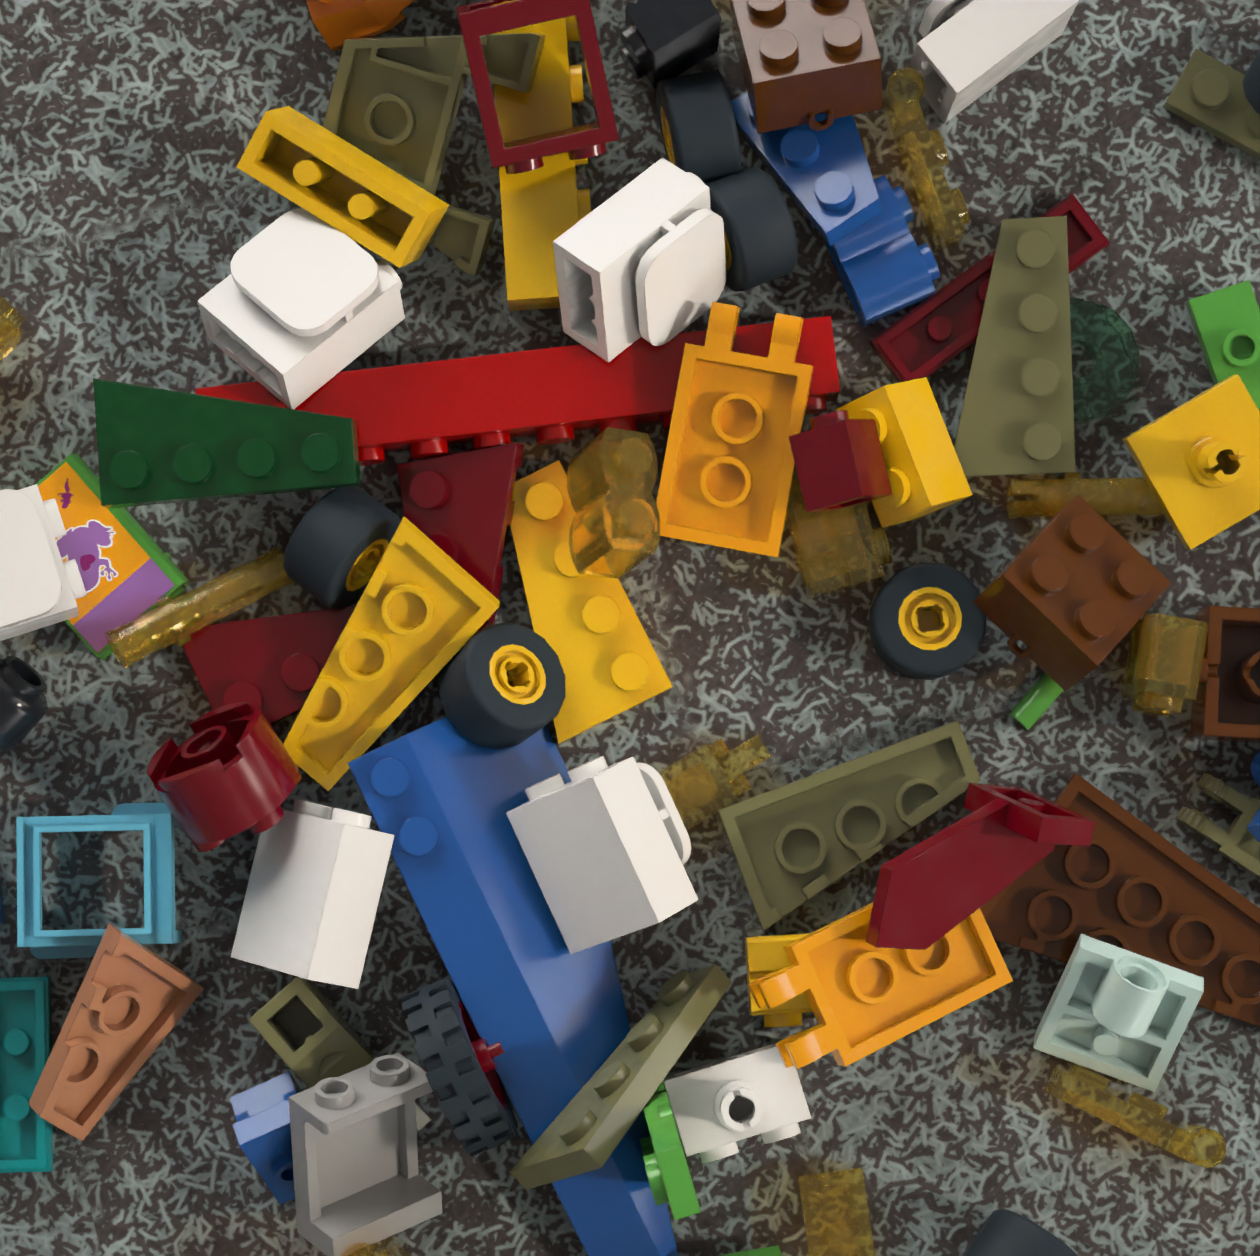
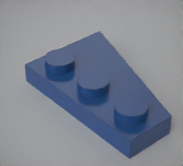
(818, 169)

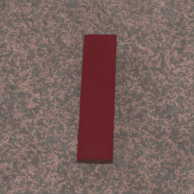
(952, 316)

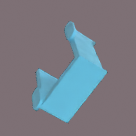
(159, 879)

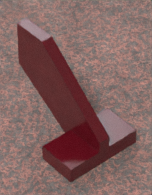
(968, 864)

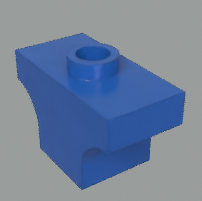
(266, 1133)

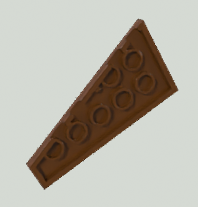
(1139, 897)

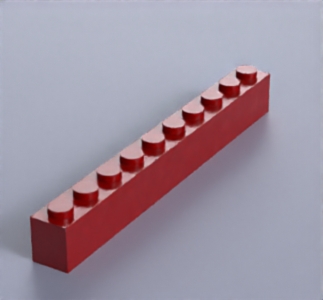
(528, 392)

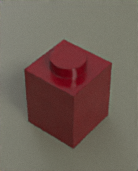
(839, 462)

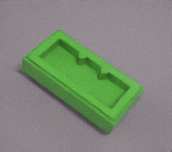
(1230, 334)

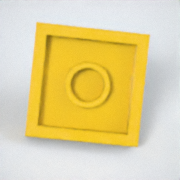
(1203, 461)

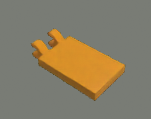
(729, 438)
(876, 994)

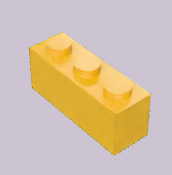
(342, 186)

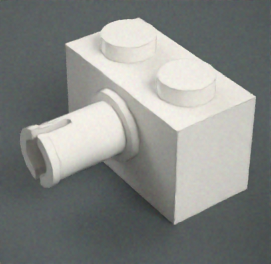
(736, 1101)

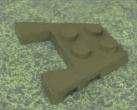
(401, 105)

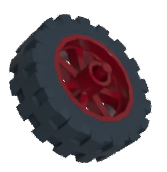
(460, 1067)

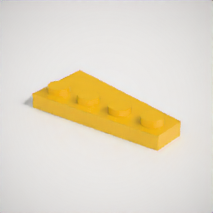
(581, 616)
(395, 642)

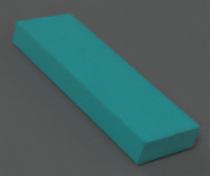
(24, 1050)

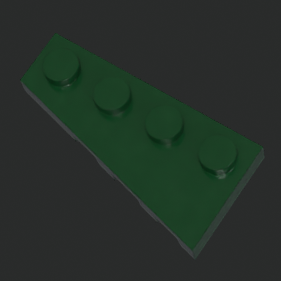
(202, 447)

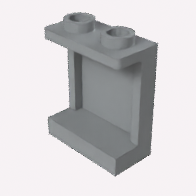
(360, 1156)

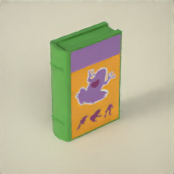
(113, 552)

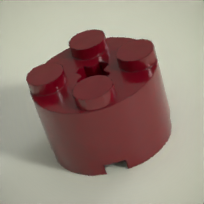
(225, 775)

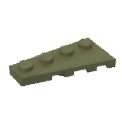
(1020, 376)
(828, 823)
(619, 1090)

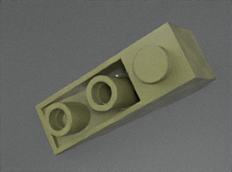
(314, 1036)

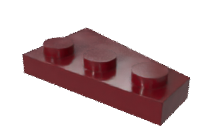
(465, 507)
(265, 659)

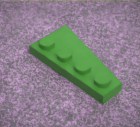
(666, 1160)

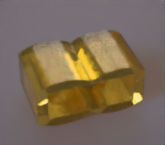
(613, 503)
(1164, 664)

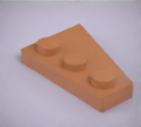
(110, 1032)

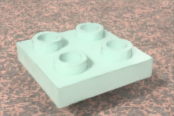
(1118, 1012)

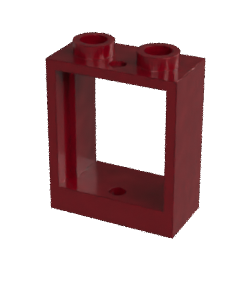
(527, 153)

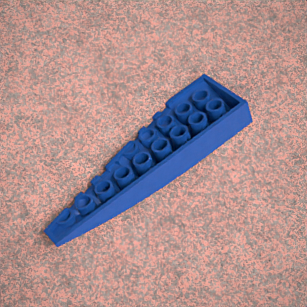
(507, 956)

